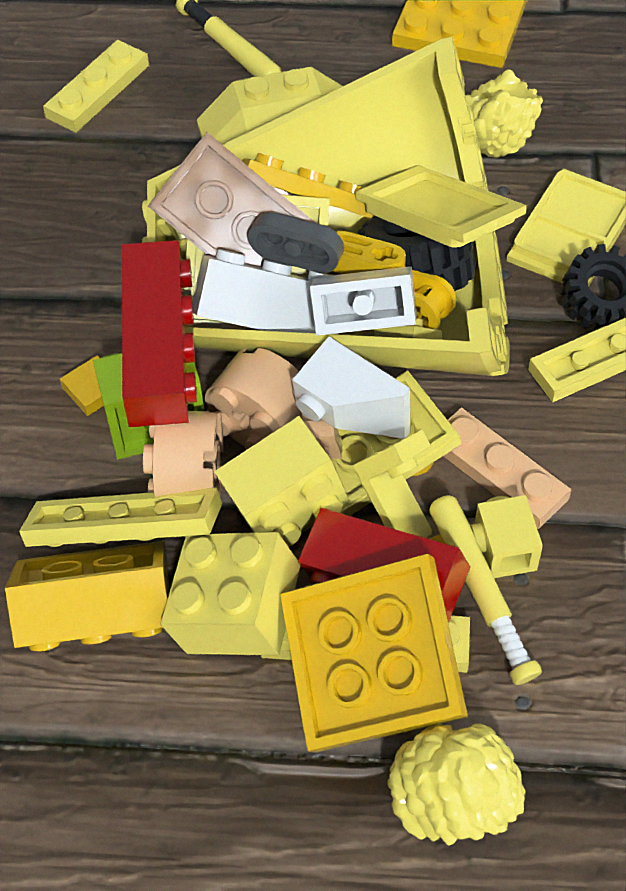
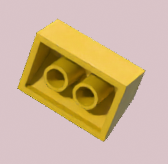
(88, 595)

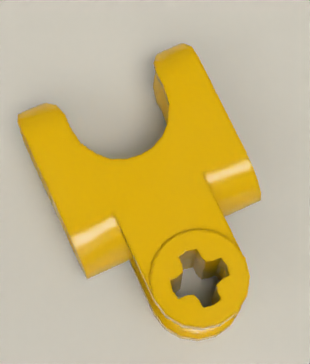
(370, 254)

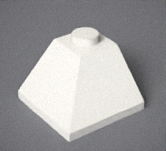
(351, 393)

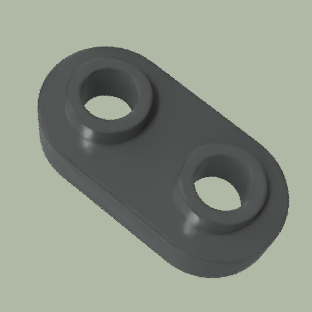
(296, 242)

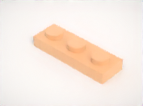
(504, 468)

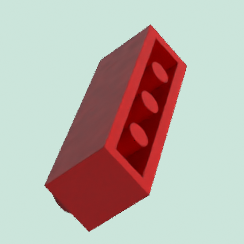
(154, 334)

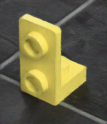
(387, 487)

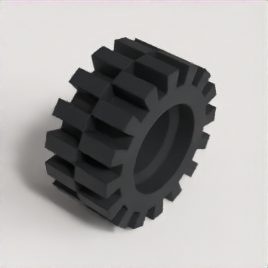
(581, 298)

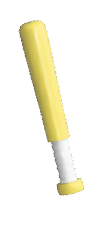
(458, 533)

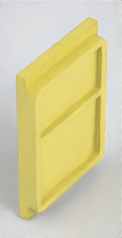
(439, 206)
(566, 221)

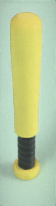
(239, 48)

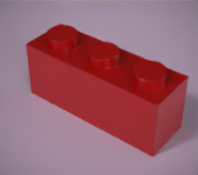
(350, 545)

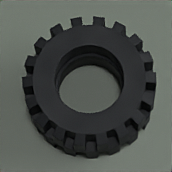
(424, 254)

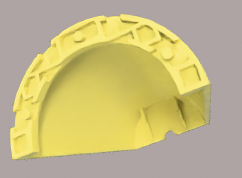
(361, 135)

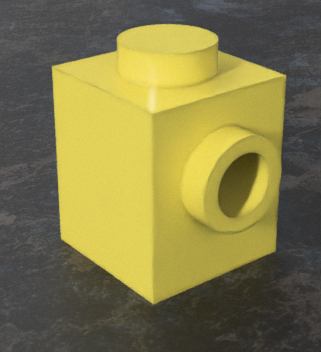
(507, 535)

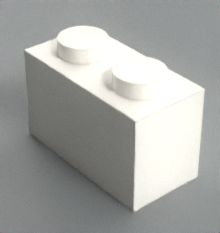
(363, 301)

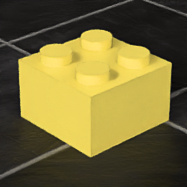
(283, 482)
(230, 593)

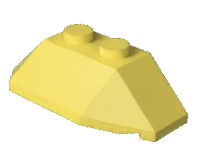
(261, 99)

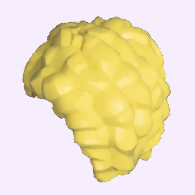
(504, 114)
(456, 784)

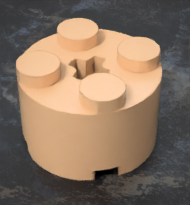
(254, 396)
(185, 454)

